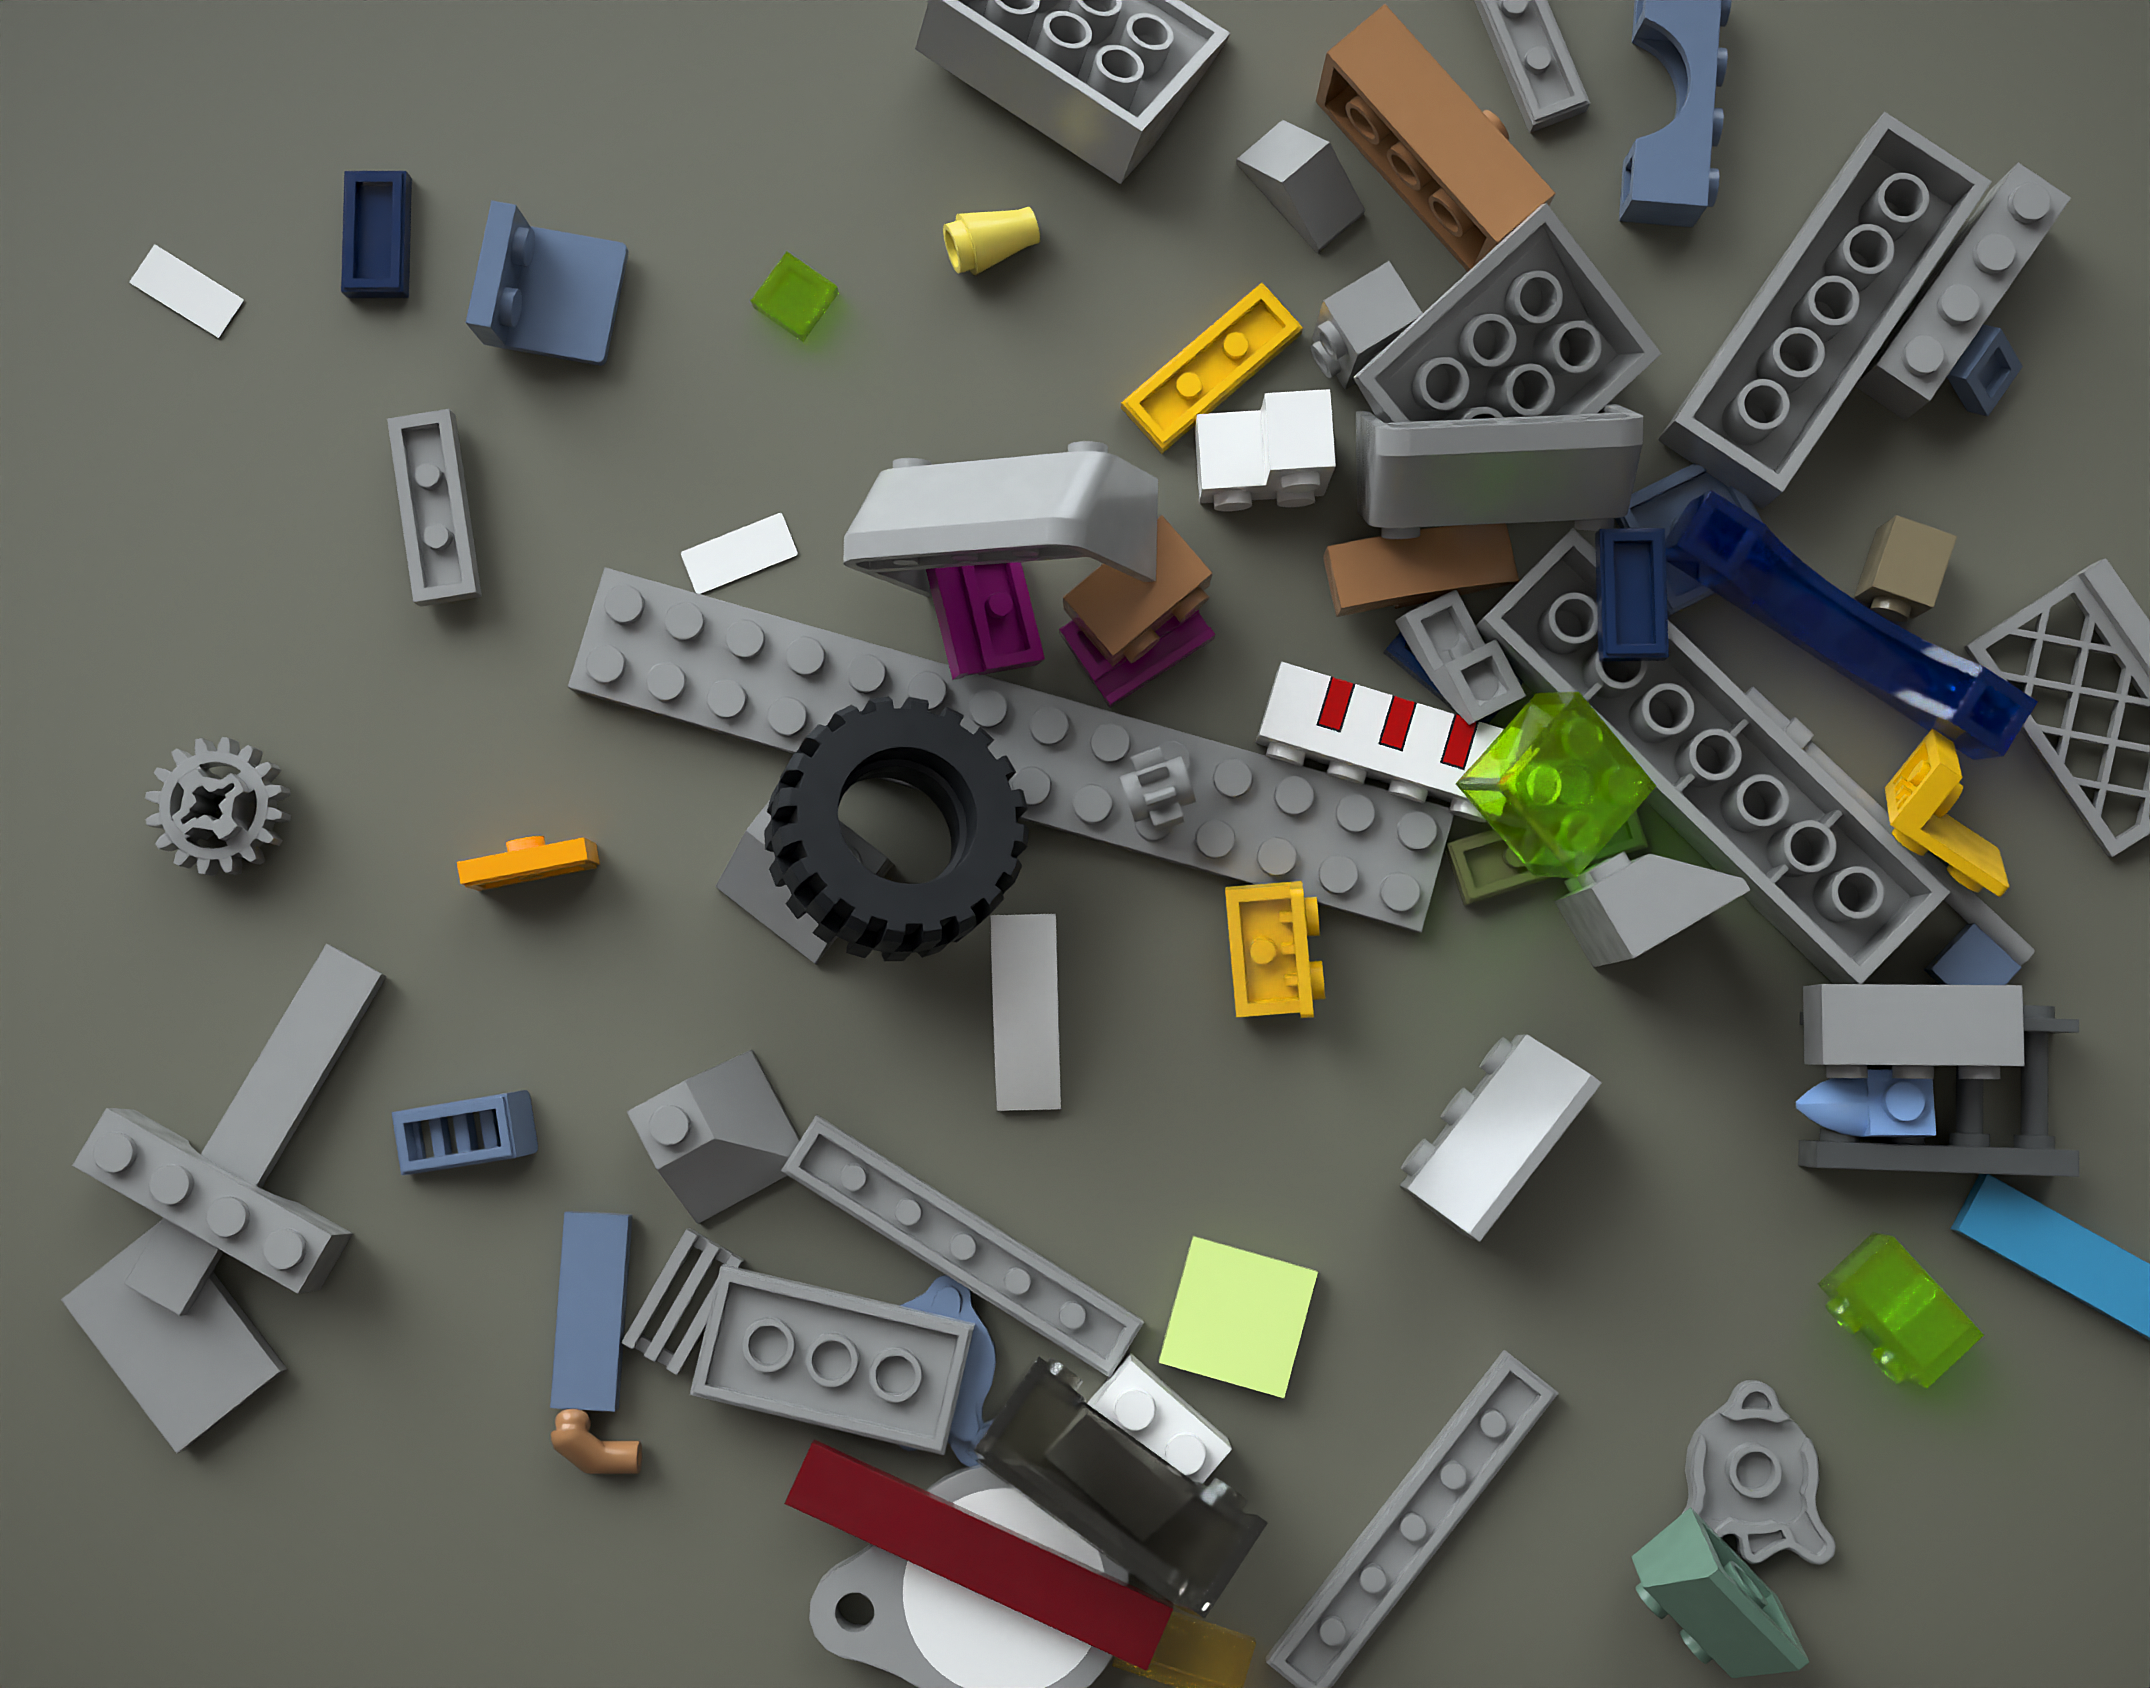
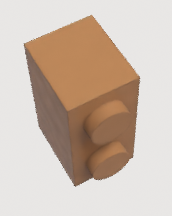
(1124, 613)

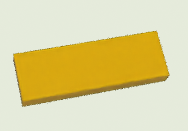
(1212, 367)

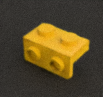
(1271, 949)

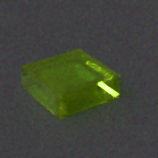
(794, 296)

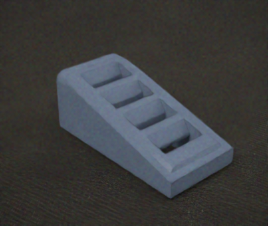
(505, 1127)

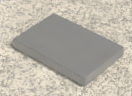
(178, 1368)

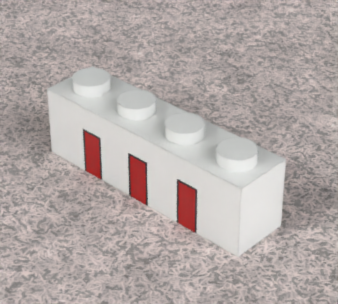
(1372, 736)

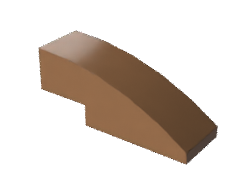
(1419, 569)

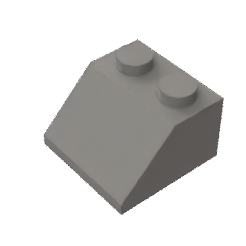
(752, 886)

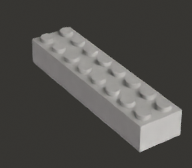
(1724, 774)

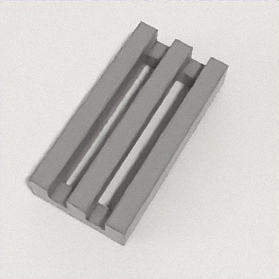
(654, 1348)

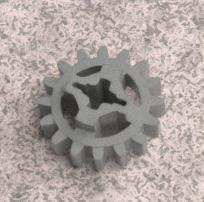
(198, 787)

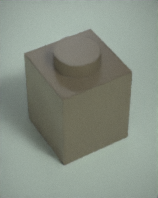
(1904, 569)

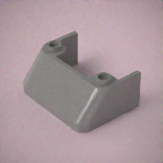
(1497, 470)
(1006, 514)

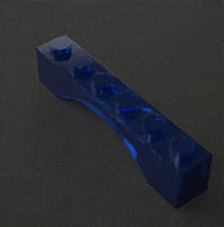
(1769, 582)

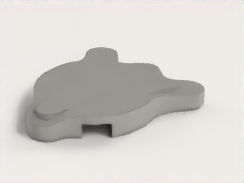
(1757, 1478)

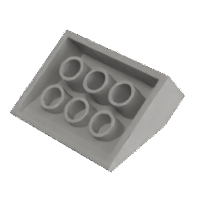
(1079, 71)
(1513, 338)

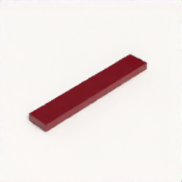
(980, 1554)

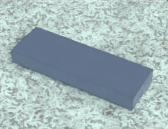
(591, 1311)

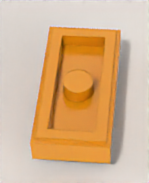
(528, 861)

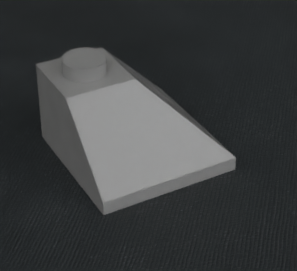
(717, 1135)

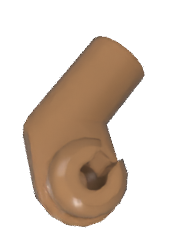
(589, 1453)

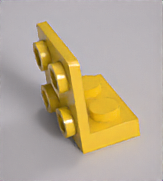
(1918, 808)

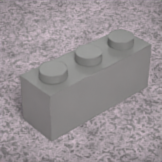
(1913, 1029)

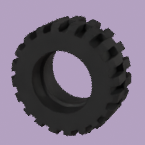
(945, 765)

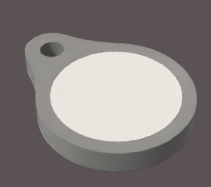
(945, 1632)

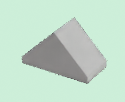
(1303, 182)

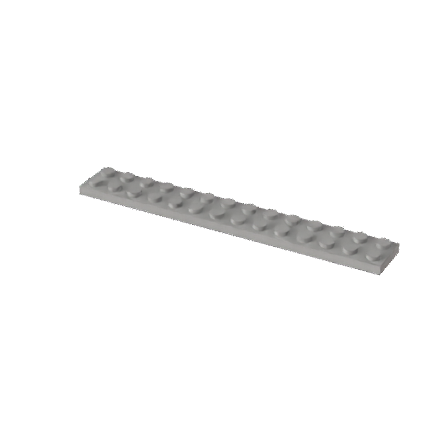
(1251, 812)

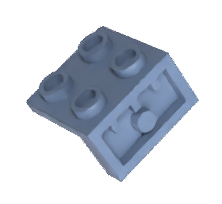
(545, 289)

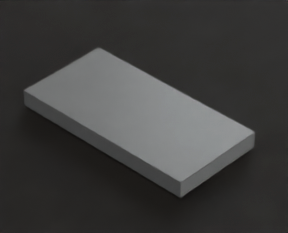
(832, 1359)

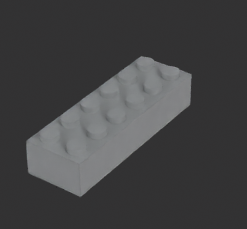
(1824, 311)

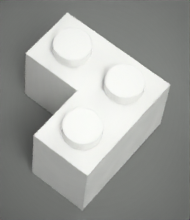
(1267, 452)

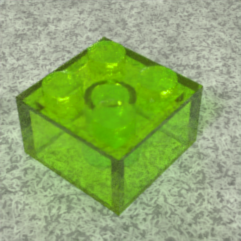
(1556, 784)

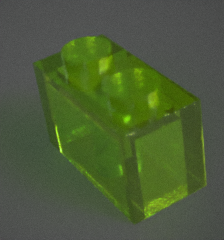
(1899, 1311)

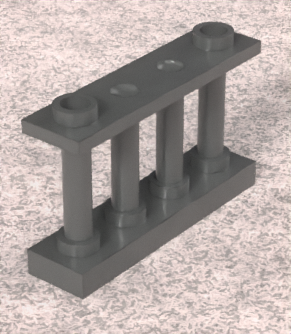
(1968, 1147)

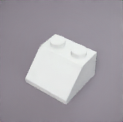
(1161, 1420)

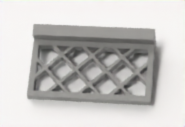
(2126, 637)

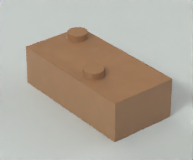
(1428, 138)

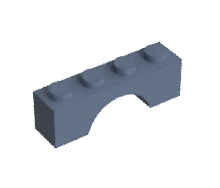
(1669, 171)

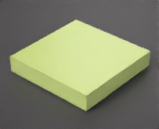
(1238, 1316)

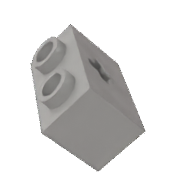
(1361, 323)

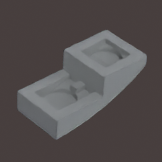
(1456, 659)

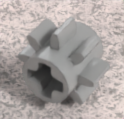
(1157, 789)

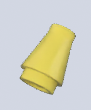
(987, 238)

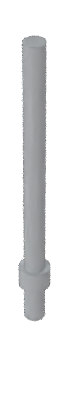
(1961, 899)

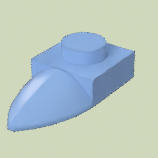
(1872, 1106)

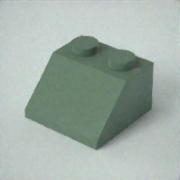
(1716, 1601)

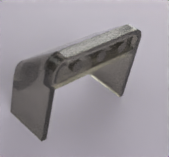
(1115, 1490)

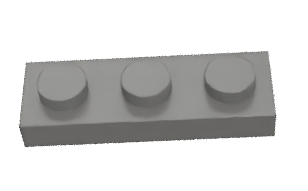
(434, 507)

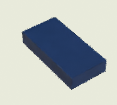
(376, 234)
(1631, 594)

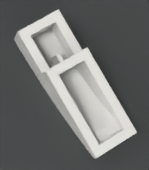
(1025, 1011)

